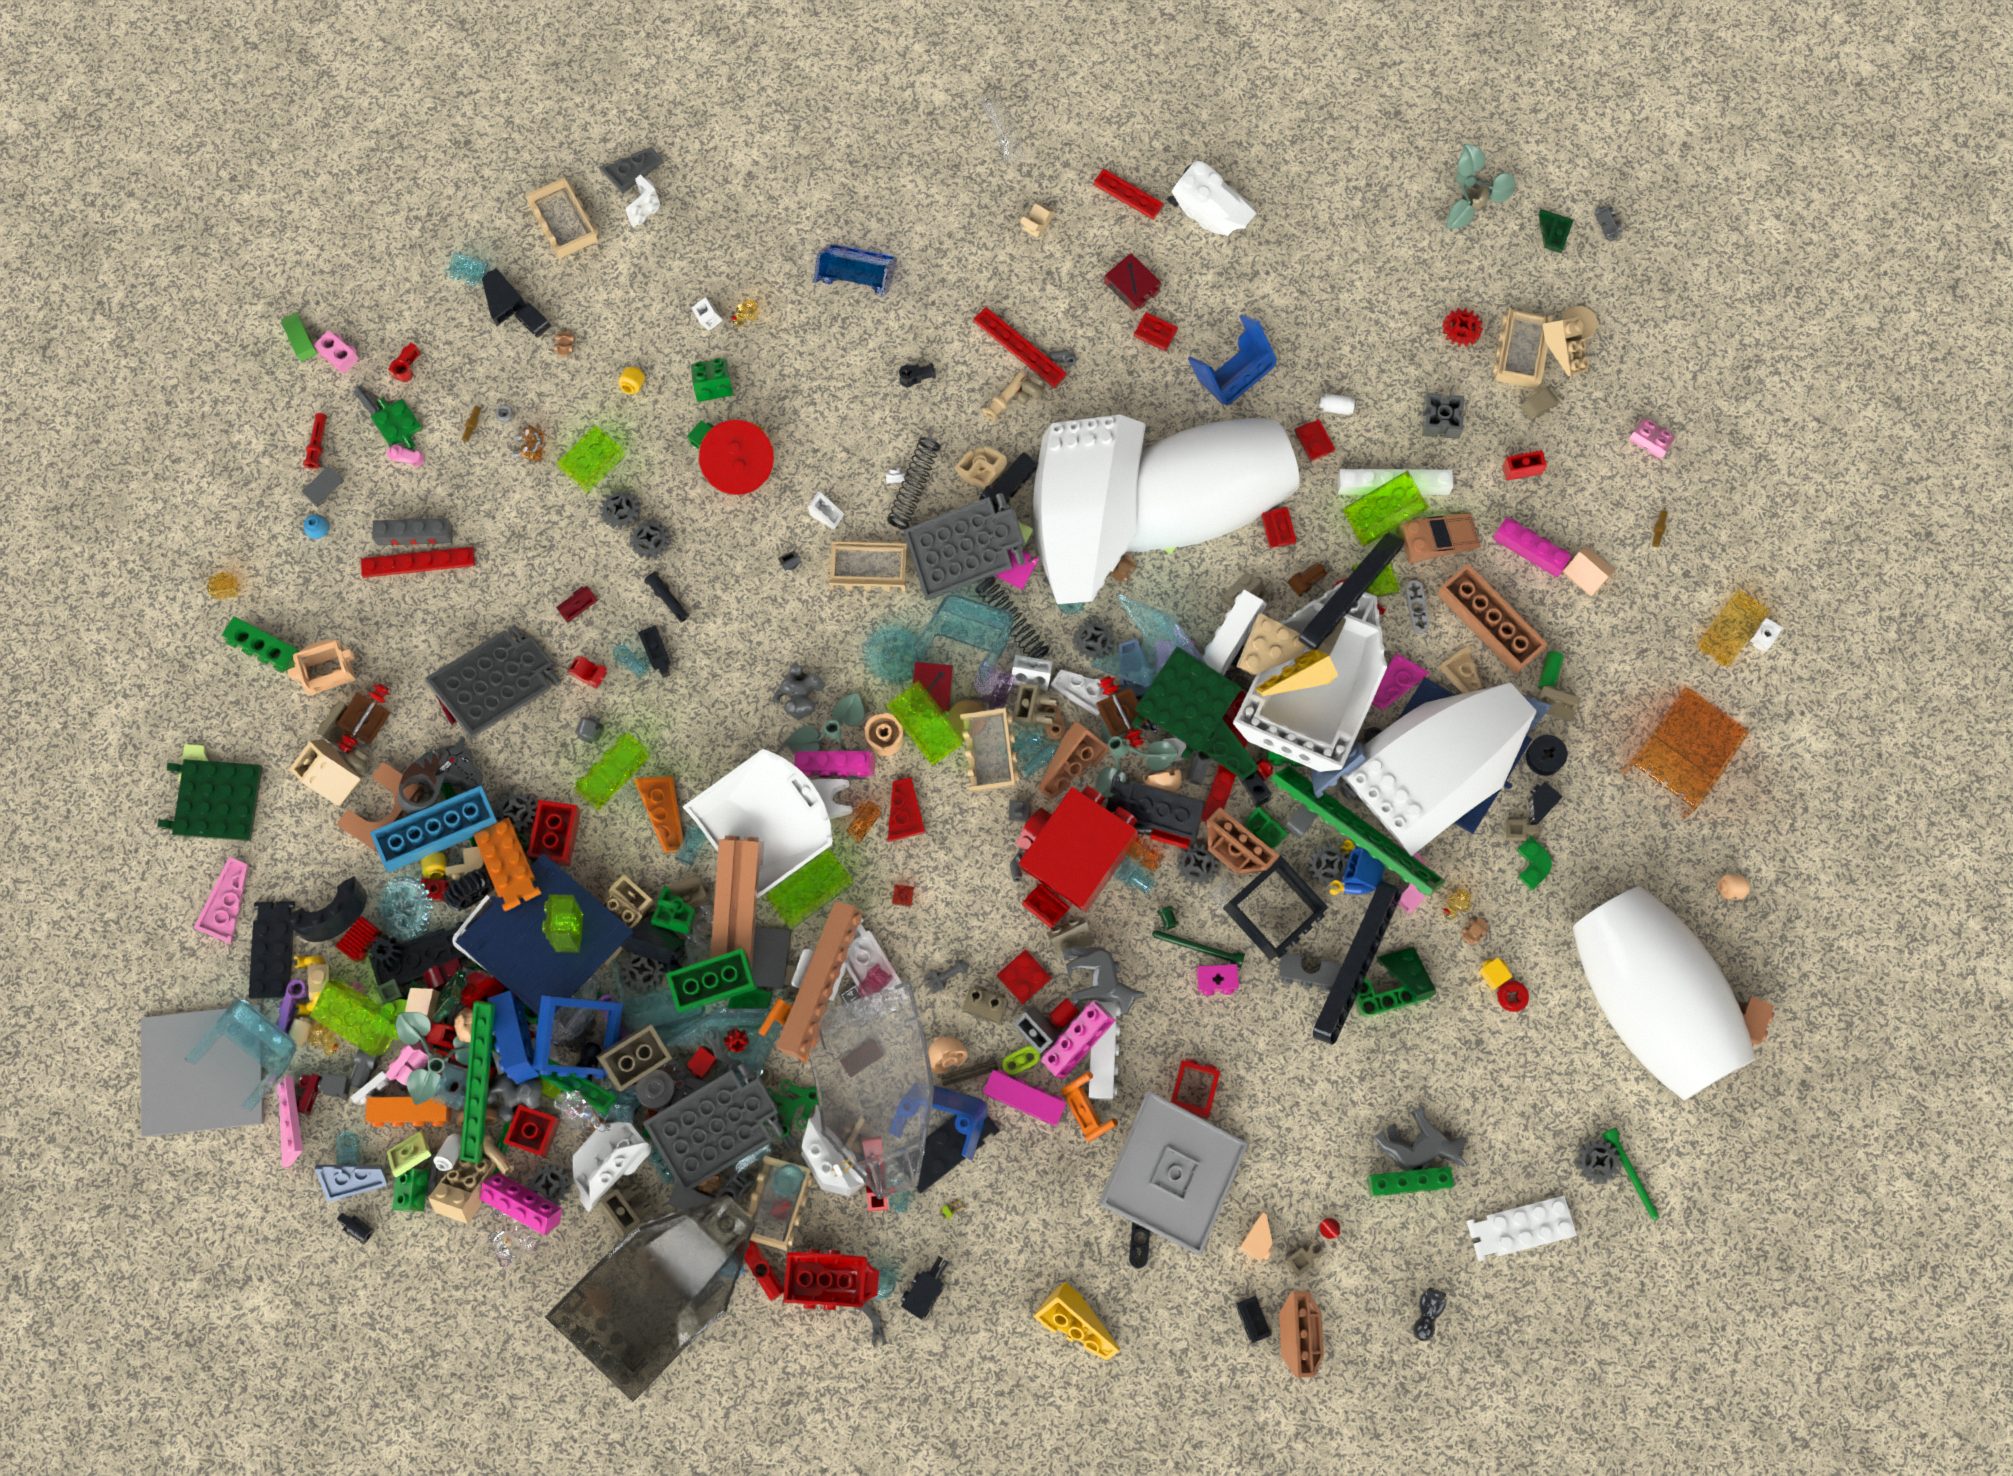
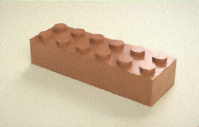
(1492, 619)

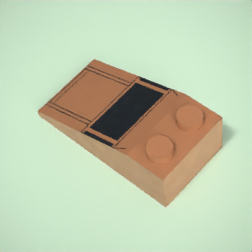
(1438, 536)

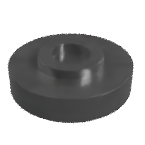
(655, 1089)

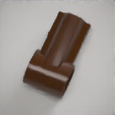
(1304, 581)

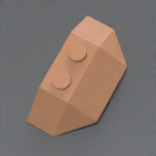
(1237, 845)
(1301, 1334)

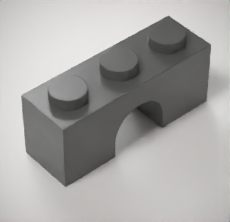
(1291, 971)

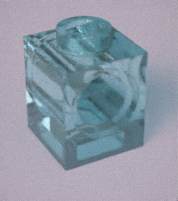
(900, 1208)

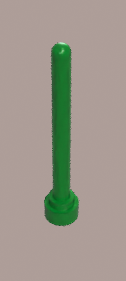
(1613, 1138)

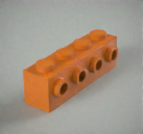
(404, 1111)

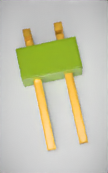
(947, 1212)

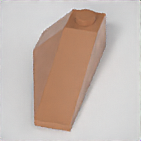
(1075, 754)

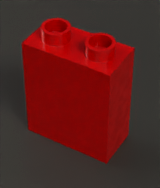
(1080, 847)

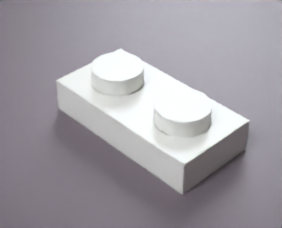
(378, 1083)

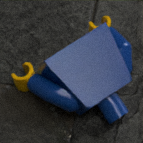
(1361, 873)

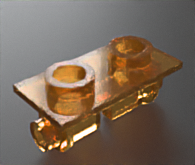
(1150, 857)

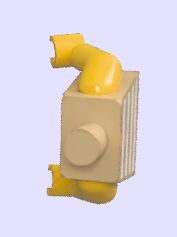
(317, 978)

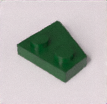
(1554, 230)

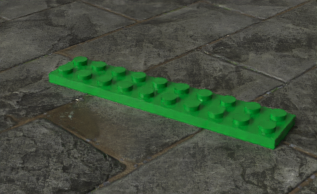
(1359, 831)

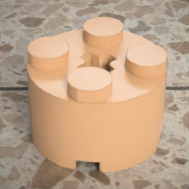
(880, 725)

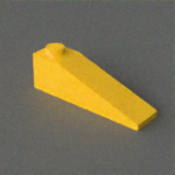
(1308, 671)
(1070, 1314)

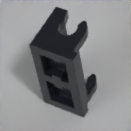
(1253, 1319)

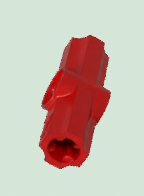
(769, 1281)

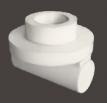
(895, 475)

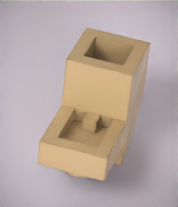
(1037, 220)
(472, 860)

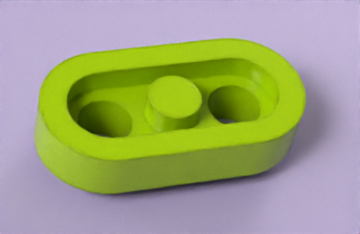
(1020, 1060)

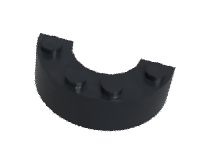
(335, 917)

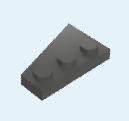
(624, 172)

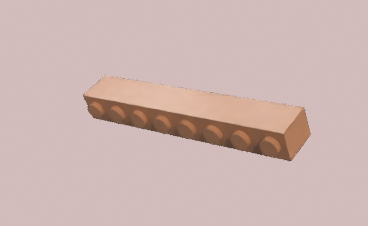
(819, 980)

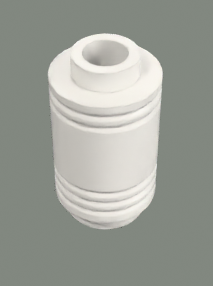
(1337, 404)
(448, 1152)

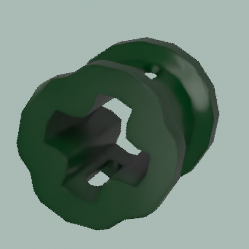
(1168, 918)

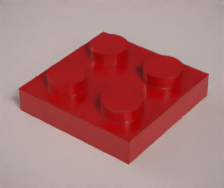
(1024, 977)

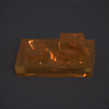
(866, 818)

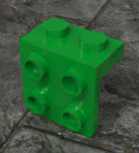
(711, 379)

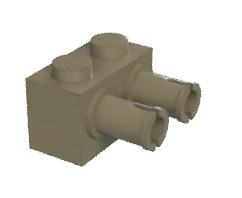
(1029, 706)
(985, 1004)
(620, 1213)

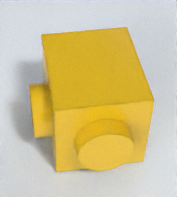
(1495, 972)

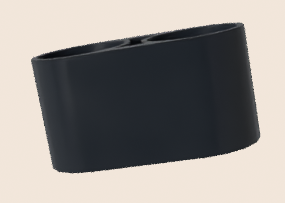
(532, 319)

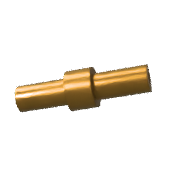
(471, 423)
(1659, 528)

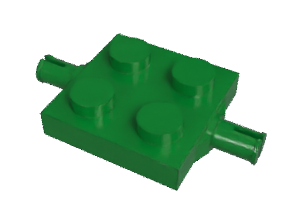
(396, 422)

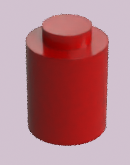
(1063, 1014)

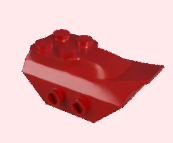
(829, 1279)

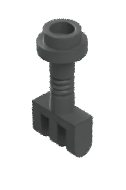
(938, 979)
(431, 1184)

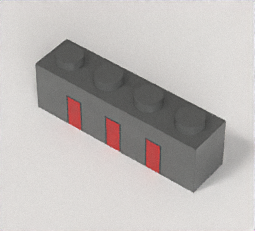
(412, 531)

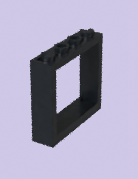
(1299, 886)

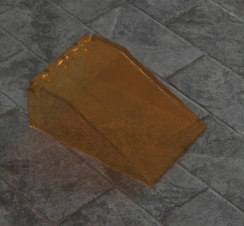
(1689, 748)

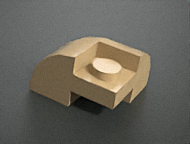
(981, 467)

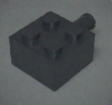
(925, 1290)

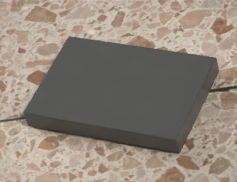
(770, 957)

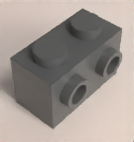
(1037, 1029)

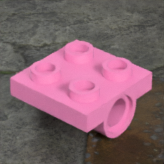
(1652, 437)
(411, 1058)

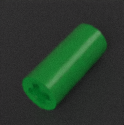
(1551, 669)

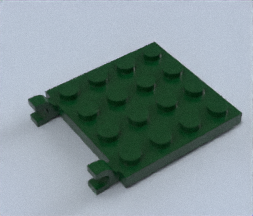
(1187, 700)
(215, 800)

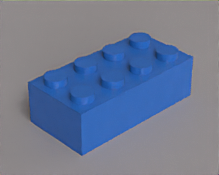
(513, 1038)

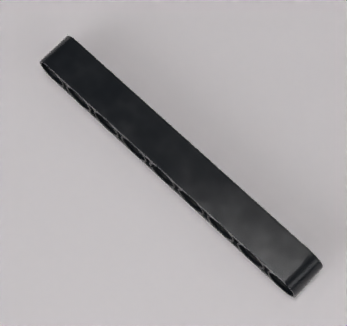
(1351, 591)
(1357, 963)

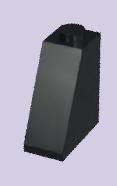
(501, 297)
(655, 942)

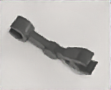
(718, 1053)
(875, 1319)

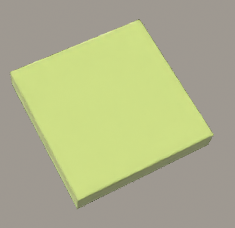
(408, 1153)

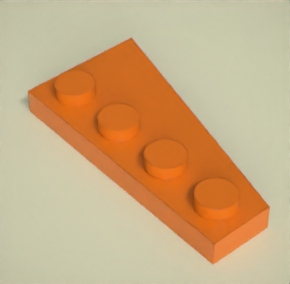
(662, 807)

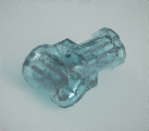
(630, 661)
(1134, 877)

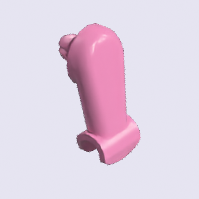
(405, 455)

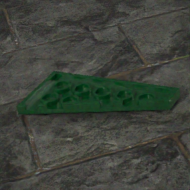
(1229, 752)

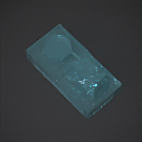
(691, 846)

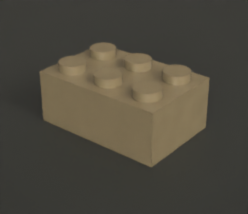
(633, 1057)

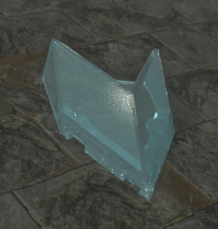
(1161, 637)
(726, 1020)

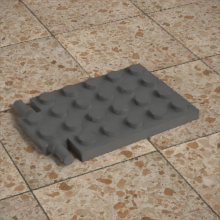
(965, 546)
(493, 680)
(714, 1127)

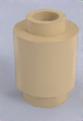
(300, 1030)

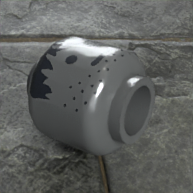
(589, 729)

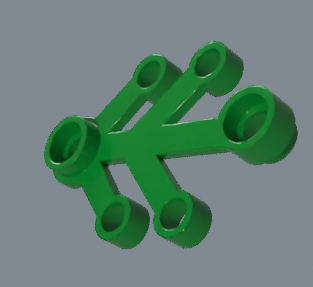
(790, 1106)

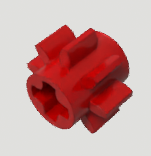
(736, 1040)

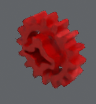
(1462, 329)

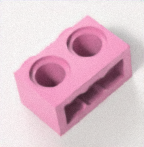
(335, 352)

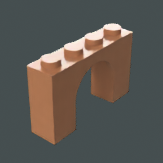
(390, 779)

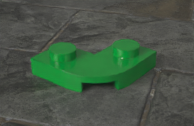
(1539, 863)

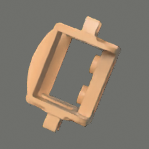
(318, 653)

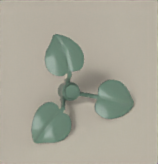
(1473, 160)
(847, 711)
(1159, 758)
(420, 1082)

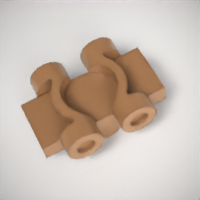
(564, 346)
(1124, 566)
(1477, 927)

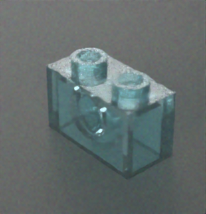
(443, 1094)

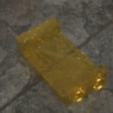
(1732, 628)

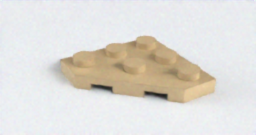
(1269, 646)

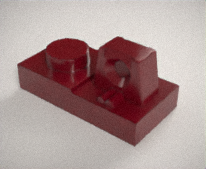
(575, 605)
(306, 1101)

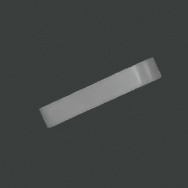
(1414, 620)

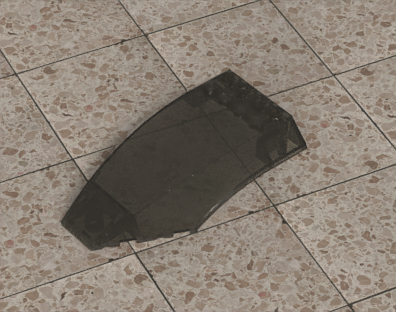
(656, 1292)

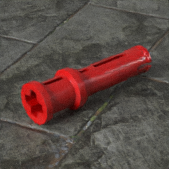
(314, 449)

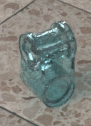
(348, 1153)

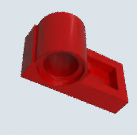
(404, 360)

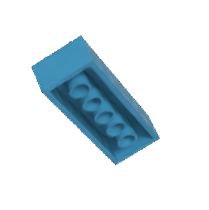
(433, 829)

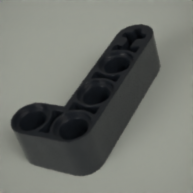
(1011, 480)

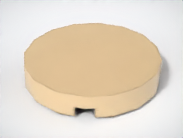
(1587, 317)

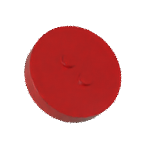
(735, 457)

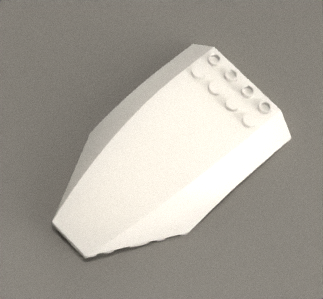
(1086, 501)
(1323, 720)
(1441, 761)

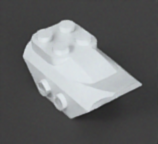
(1211, 201)
(822, 1156)
(606, 1159)

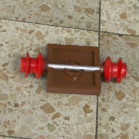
(1119, 712)
(363, 718)

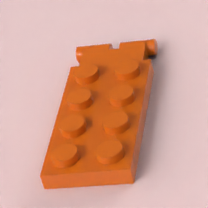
(507, 863)

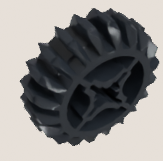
(468, 889)

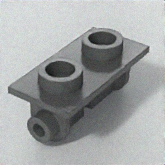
(1606, 215)

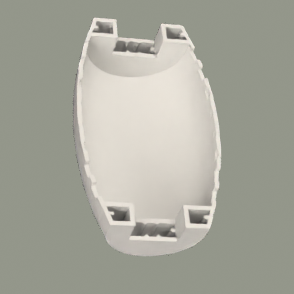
(1211, 481)
(1662, 992)

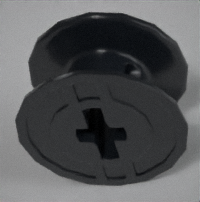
(1552, 763)

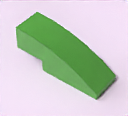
(298, 337)

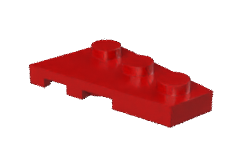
(905, 814)

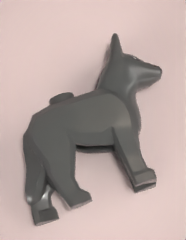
(1105, 980)
(1426, 1146)

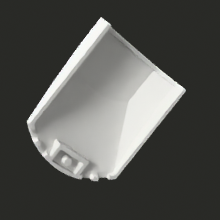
(766, 801)

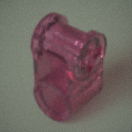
(874, 980)

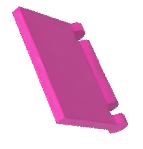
(1019, 574)

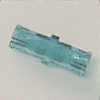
(1028, 770)

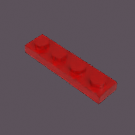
(1128, 194)

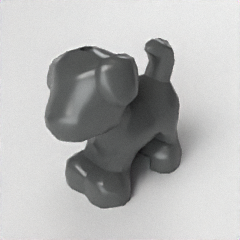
(799, 705)
(513, 1095)

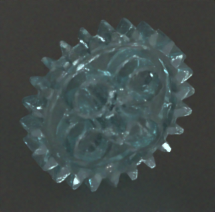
(876, 659)
(404, 907)

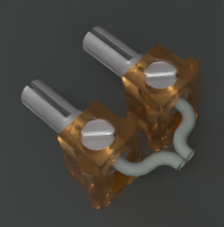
(530, 451)

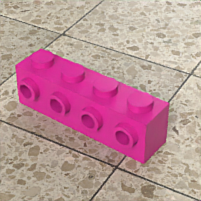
(1532, 547)
(835, 763)
(1078, 1039)
(1024, 1098)
(521, 1203)

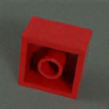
(532, 1131)

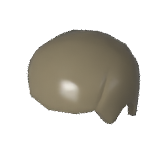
(1478, 196)

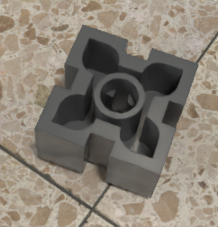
(1443, 416)

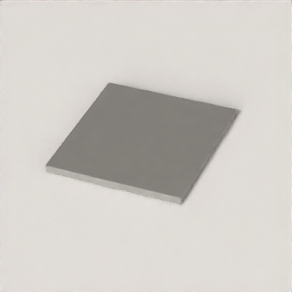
(191, 1096)
(1173, 1173)

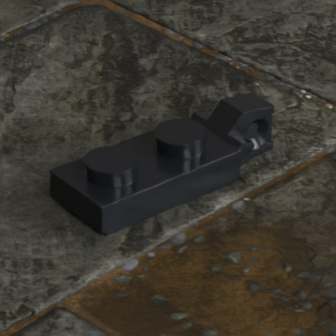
(655, 650)

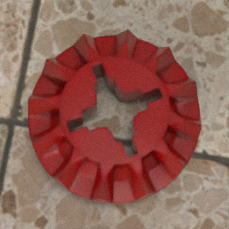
(1522, 996)

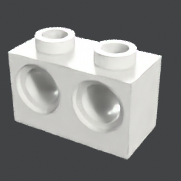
(1032, 671)

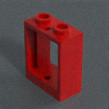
(1207, 1069)

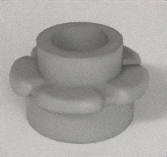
(502, 410)

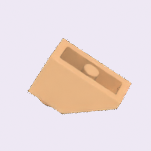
(1258, 1239)

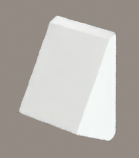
(825, 511)

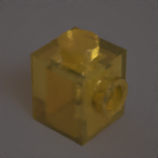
(223, 586)

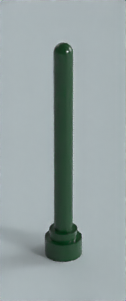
(1235, 958)

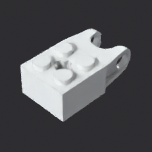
(827, 789)

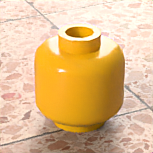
(631, 380)
(434, 866)

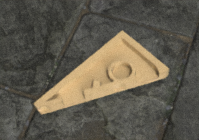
(1461, 671)

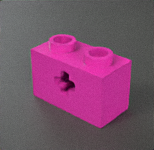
(1207, 974)

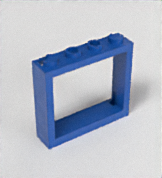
(545, 1027)

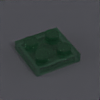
(449, 996)

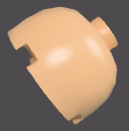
(1167, 779)
(946, 1052)

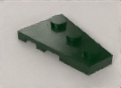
(1410, 971)

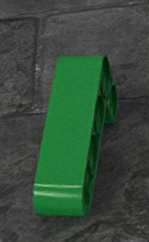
(1376, 1000)

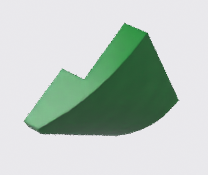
(1266, 828)
(673, 913)

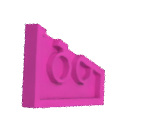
(1397, 680)

